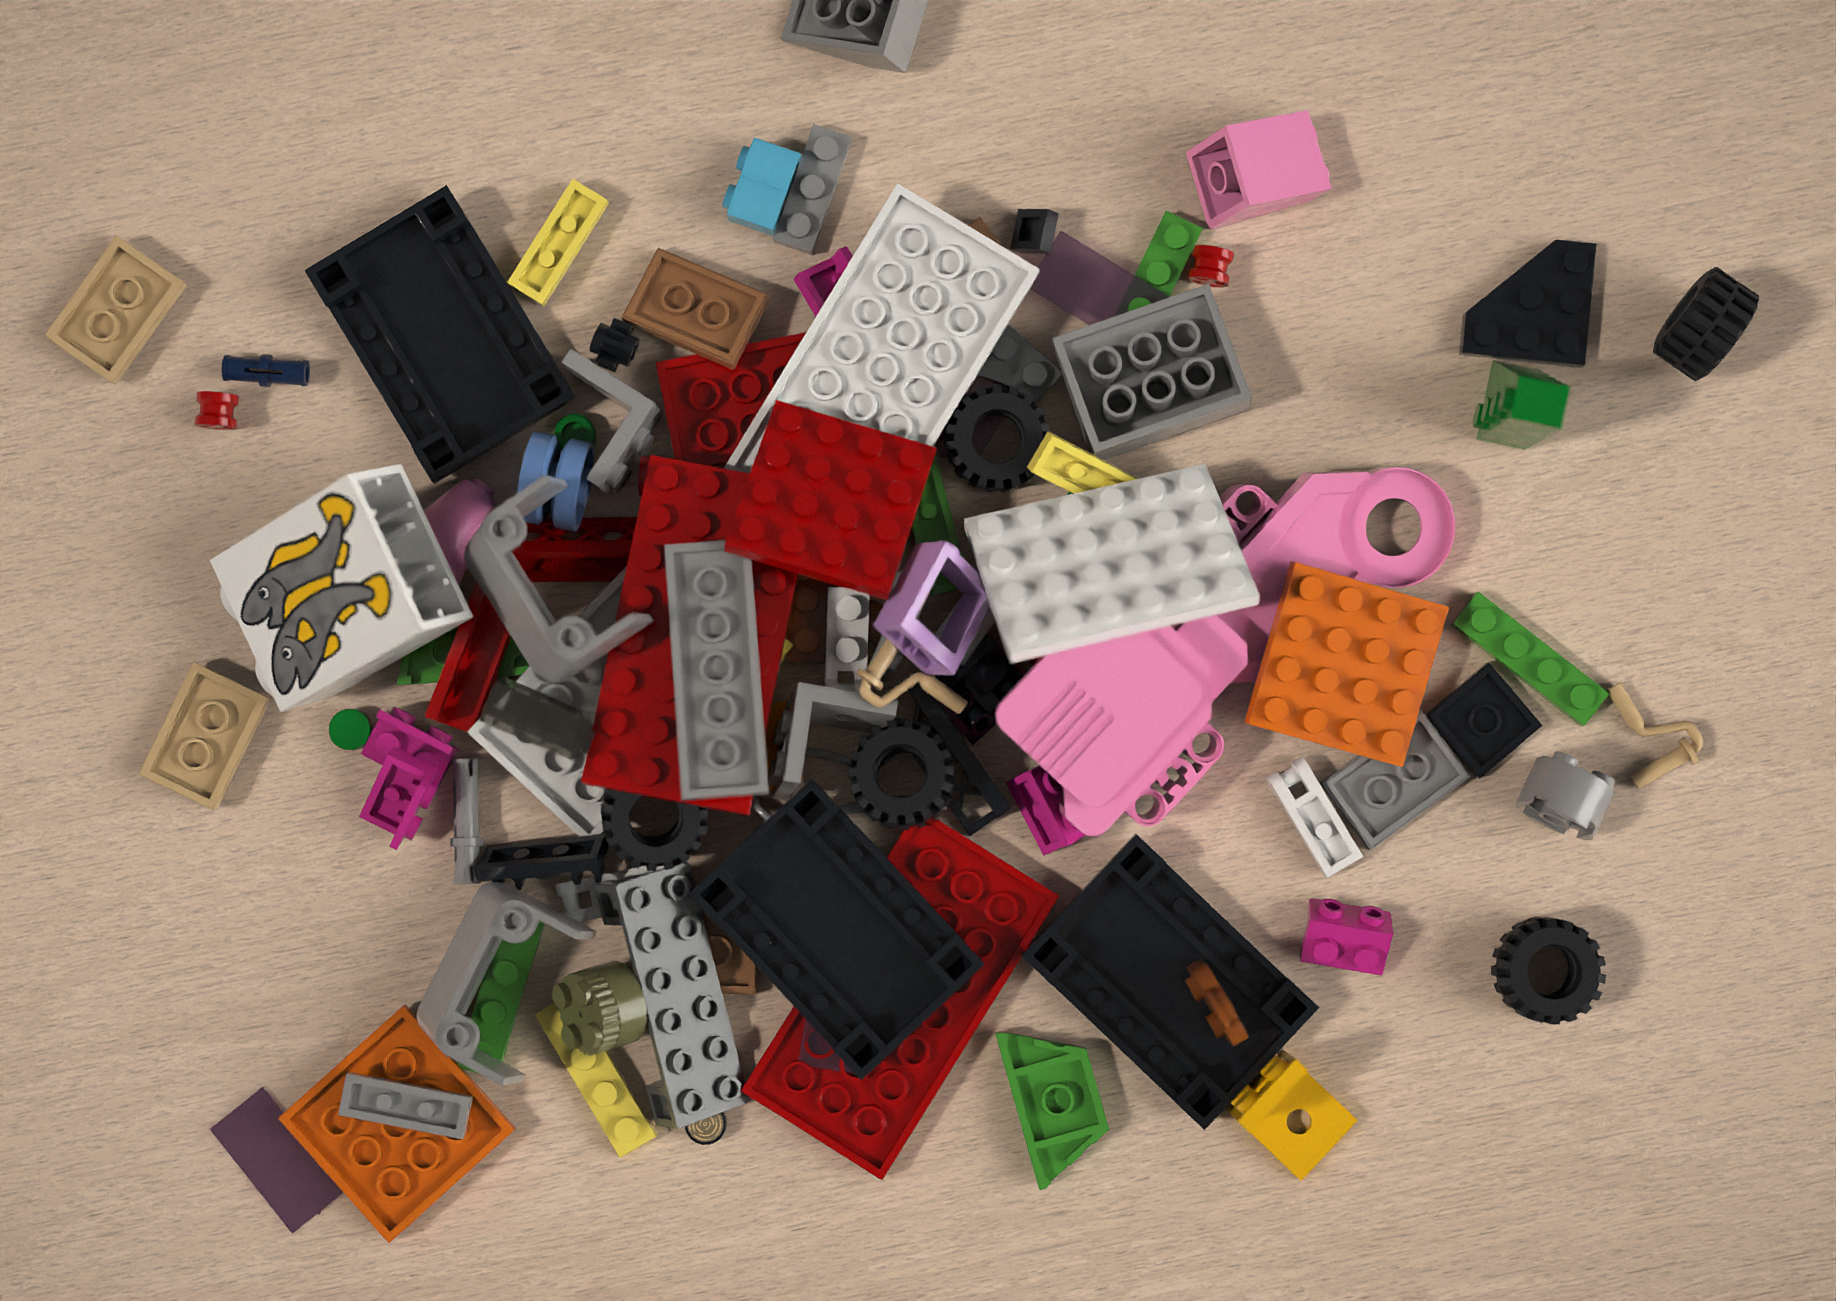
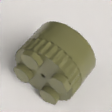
(600, 1008)

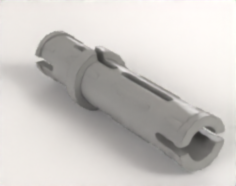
(466, 821)

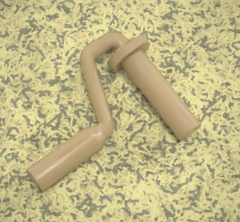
(927, 682)
(1668, 762)

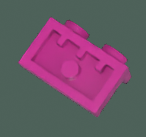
(398, 731)

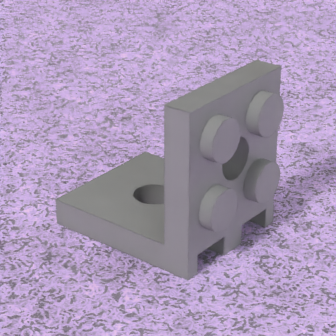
(633, 434)
(823, 707)

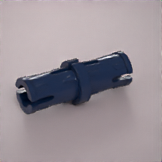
(238, 369)

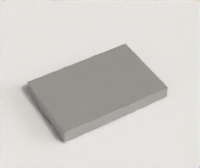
(1385, 797)

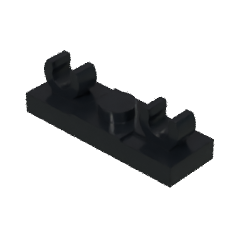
(544, 859)

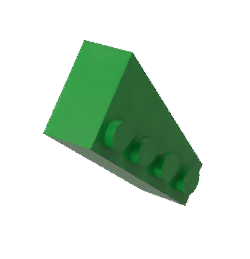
(1520, 406)

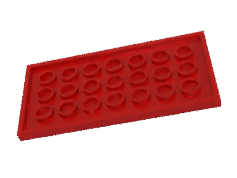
(636, 705)
(873, 1117)

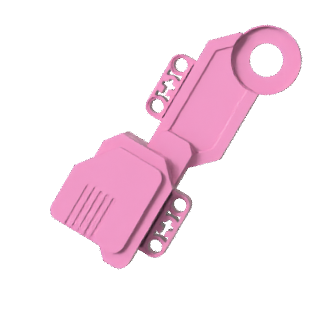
(1128, 706)

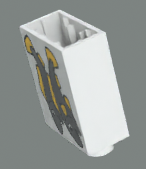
(340, 587)

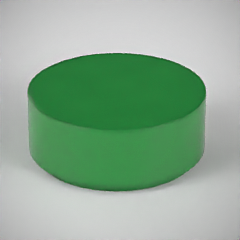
(575, 427)
(350, 729)

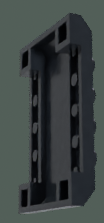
(440, 334)
(837, 928)
(1124, 964)

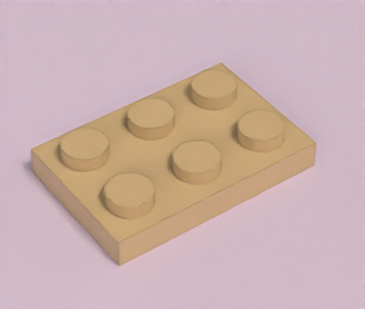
(115, 310)
(205, 736)

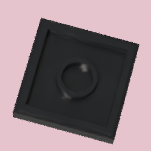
(1483, 720)

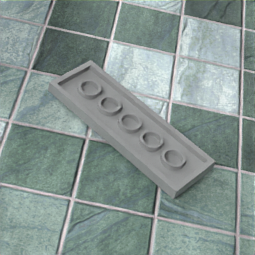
(715, 672)

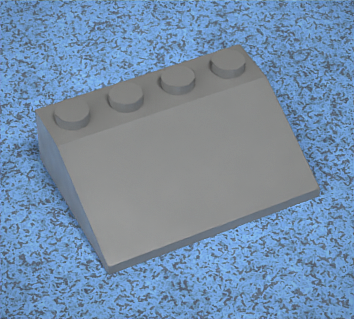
(858, 31)
(1152, 373)

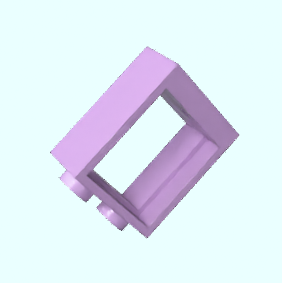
(898, 614)

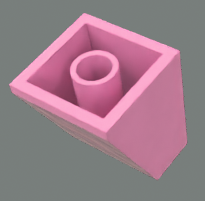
(1258, 168)

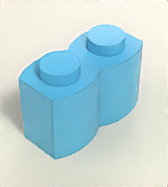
(762, 187)

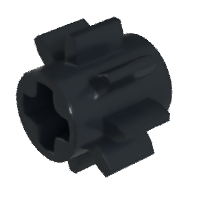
(614, 345)

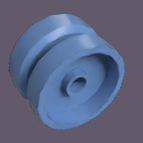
(573, 465)

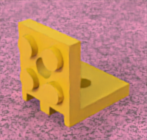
(1276, 1093)

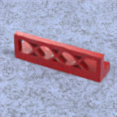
(581, 560)
(470, 665)

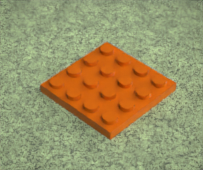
(1346, 664)
(388, 1168)

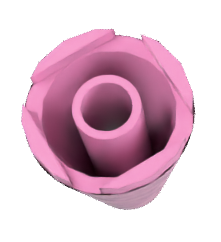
(457, 518)

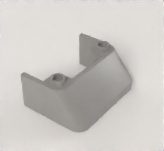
(549, 646)
(493, 915)

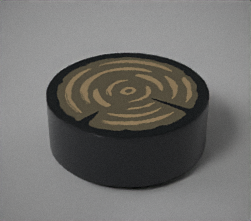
(707, 1130)

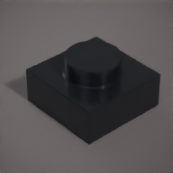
(1034, 231)

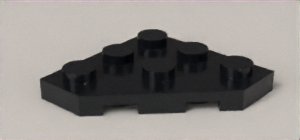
(1537, 311)

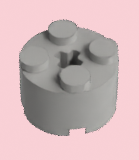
(1566, 795)

